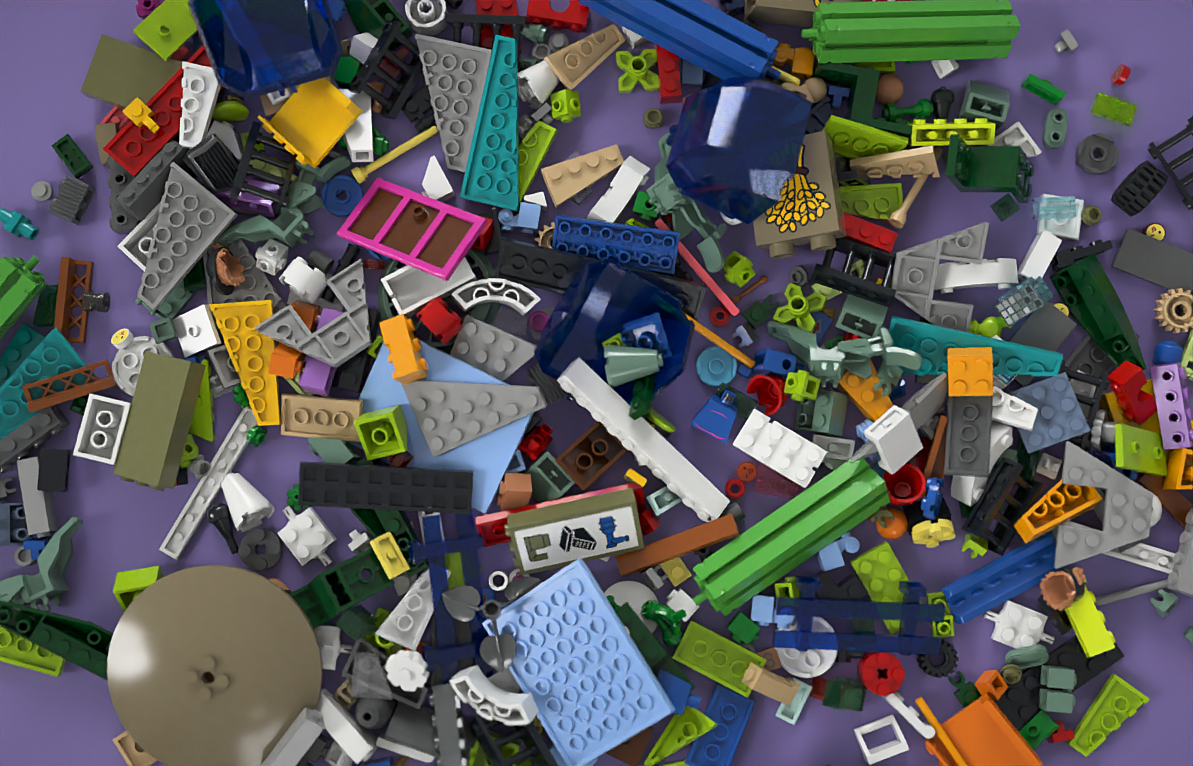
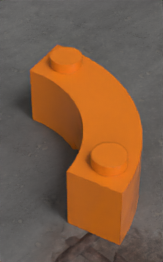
(287, 360)

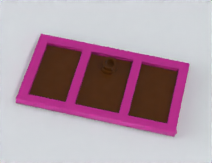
(412, 228)

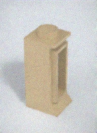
(770, 684)

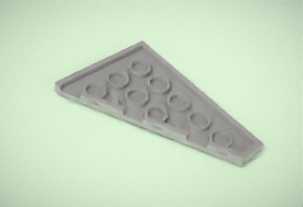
(456, 86)
(184, 232)
(256, 283)
(491, 348)
(464, 411)

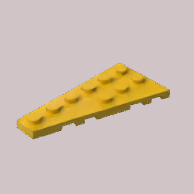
(251, 354)

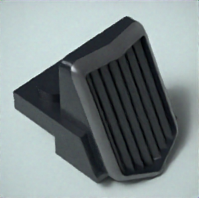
(212, 164)

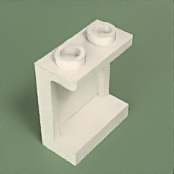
(894, 438)

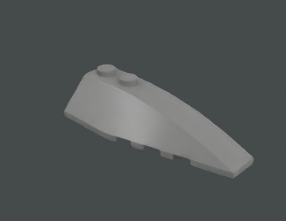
(921, 407)

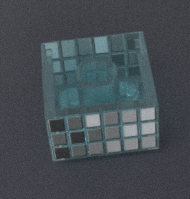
(1026, 299)

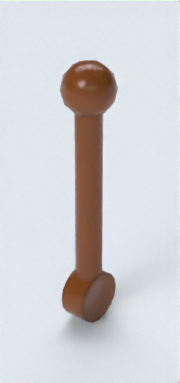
(735, 299)

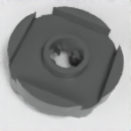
(1086, 159)
(259, 537)

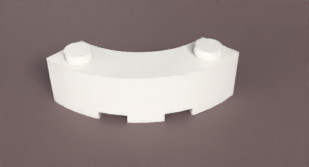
(624, 187)
(988, 274)
(495, 291)
(970, 488)
(492, 701)

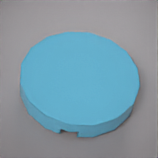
(716, 366)

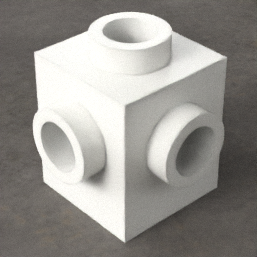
(271, 257)

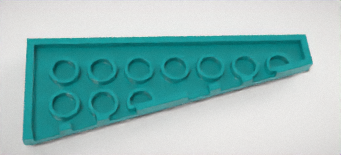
(494, 151)
(933, 343)
(48, 359)

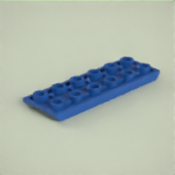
(625, 244)
(1001, 579)

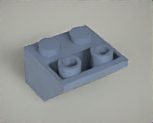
(13, 524)

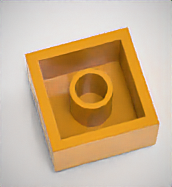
(970, 371)

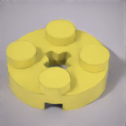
(933, 533)

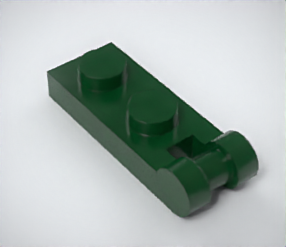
(642, 396)

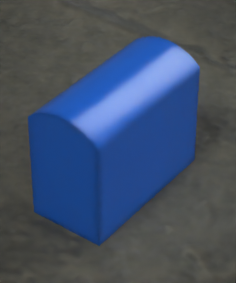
(744, 371)

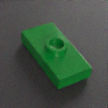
(1043, 89)
(1038, 729)

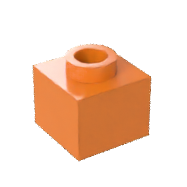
(991, 683)

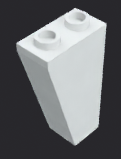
(359, 135)
(345, 728)

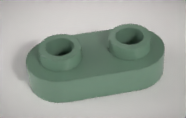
(1054, 127)

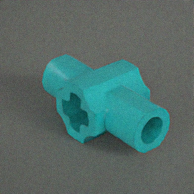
(18, 224)

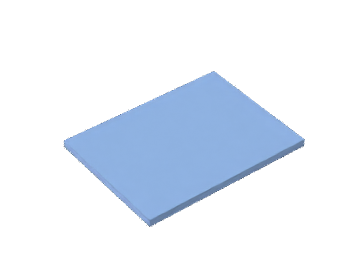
(485, 456)
(580, 666)

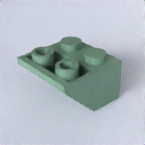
(984, 102)
(861, 317)
(822, 415)
(333, 450)
(548, 479)

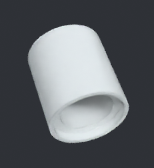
(492, 584)

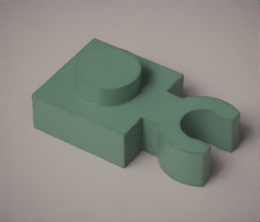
(889, 377)

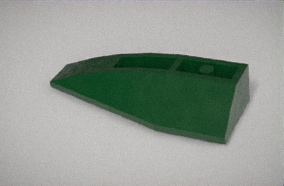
(372, 16)
(1098, 309)
(396, 521)
(65, 636)

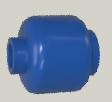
(1167, 352)

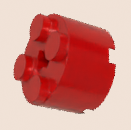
(439, 320)
(891, 668)

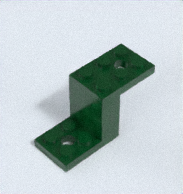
(862, 94)
(989, 169)
(341, 588)
(648, 645)

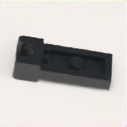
(1068, 257)

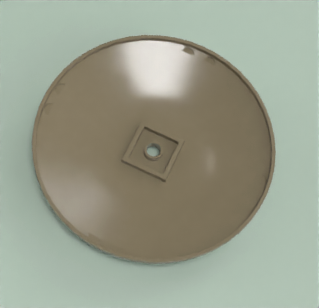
(221, 624)

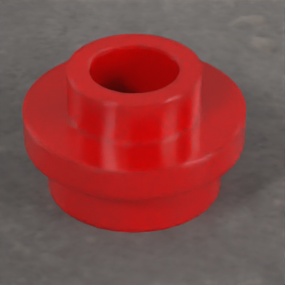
(719, 323)
(741, 488)

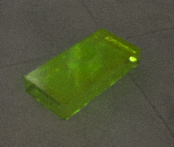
(1113, 109)

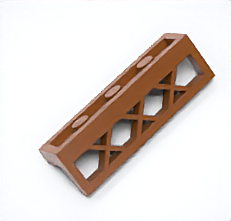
(66, 296)
(70, 393)
(936, 455)

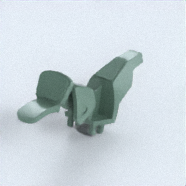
(685, 212)
(291, 223)
(848, 355)
(51, 579)

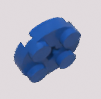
(335, 187)
(932, 504)

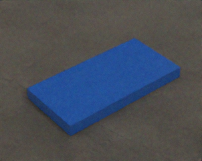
(720, 744)

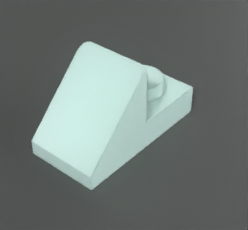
(663, 500)

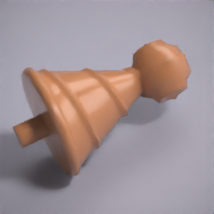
(377, 107)

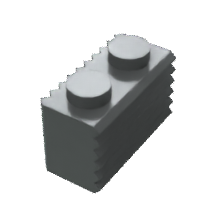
(72, 200)
(549, 386)

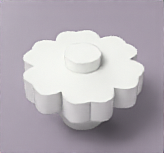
(407, 670)

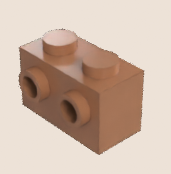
(514, 491)

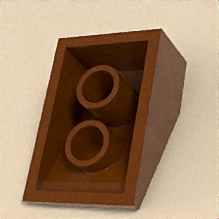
(591, 455)

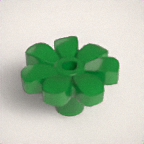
(241, 396)
(294, 498)

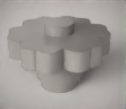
(1102, 430)

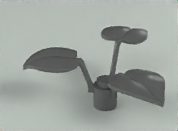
(462, 603)

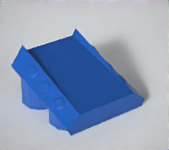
(647, 334)

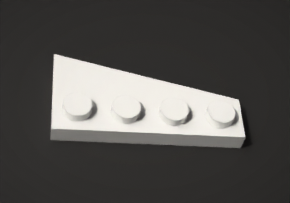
(198, 103)

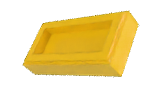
(633, 476)

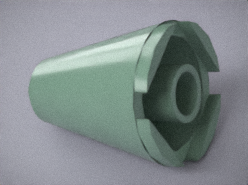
(630, 363)

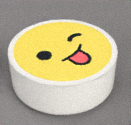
(122, 338)

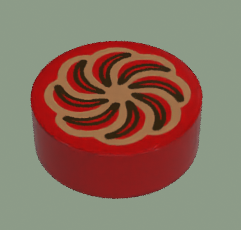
(1120, 75)

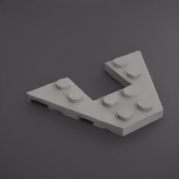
(917, 272)
(340, 337)
(1125, 509)

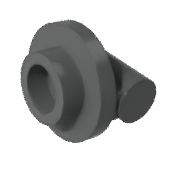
(799, 276)

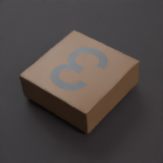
(773, 661)

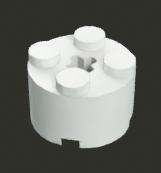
(426, 23)
(303, 280)

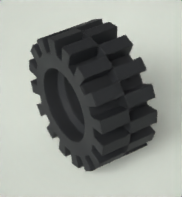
(943, 669)

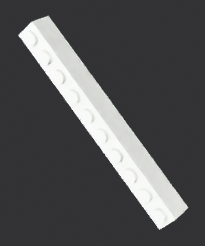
(643, 441)

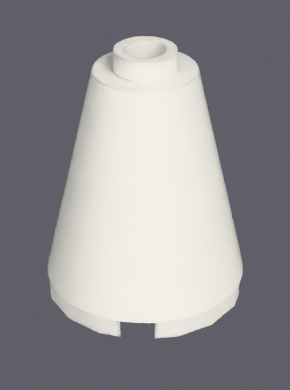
(536, 84)
(245, 502)

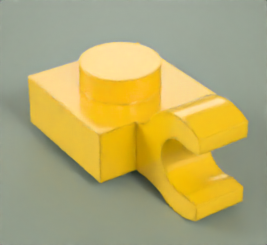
(140, 115)

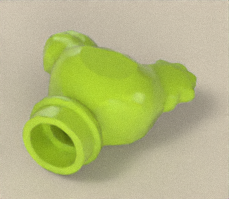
(988, 327)

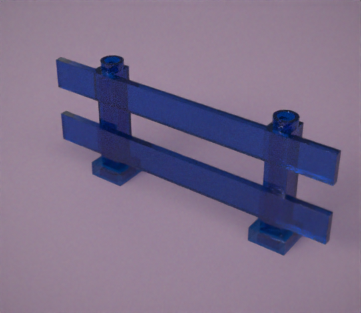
(434, 549)
(907, 612)

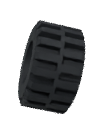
(1139, 188)

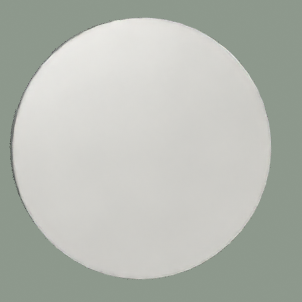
(129, 361)
(636, 595)
(810, 662)

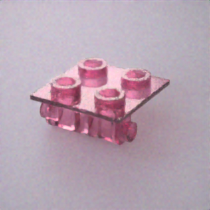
(773, 483)

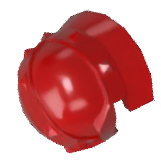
(769, 391)
(905, 485)

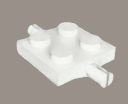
(307, 536)
(1018, 626)
(330, 645)

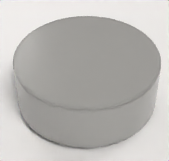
(23, 557)

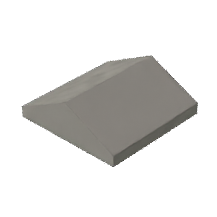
(224, 367)

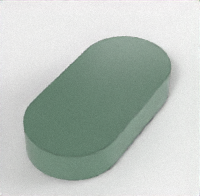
(1027, 656)

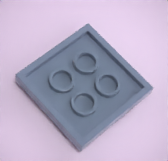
(1057, 416)

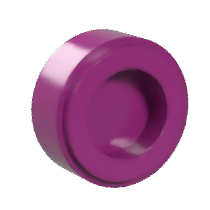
(538, 320)

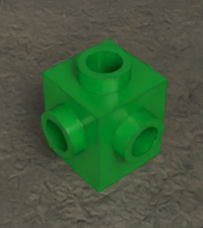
(640, 207)

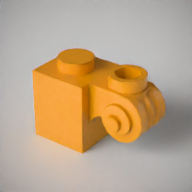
(799, 59)

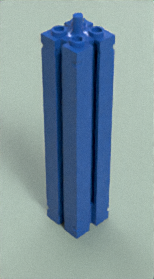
(696, 34)

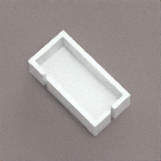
(417, 288)
(779, 448)

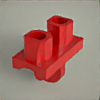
(536, 441)

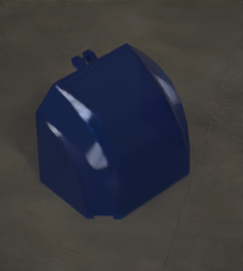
(267, 42)
(738, 145)
(596, 308)

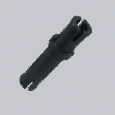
(346, 260)

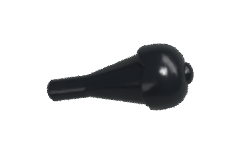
(942, 100)
(220, 517)

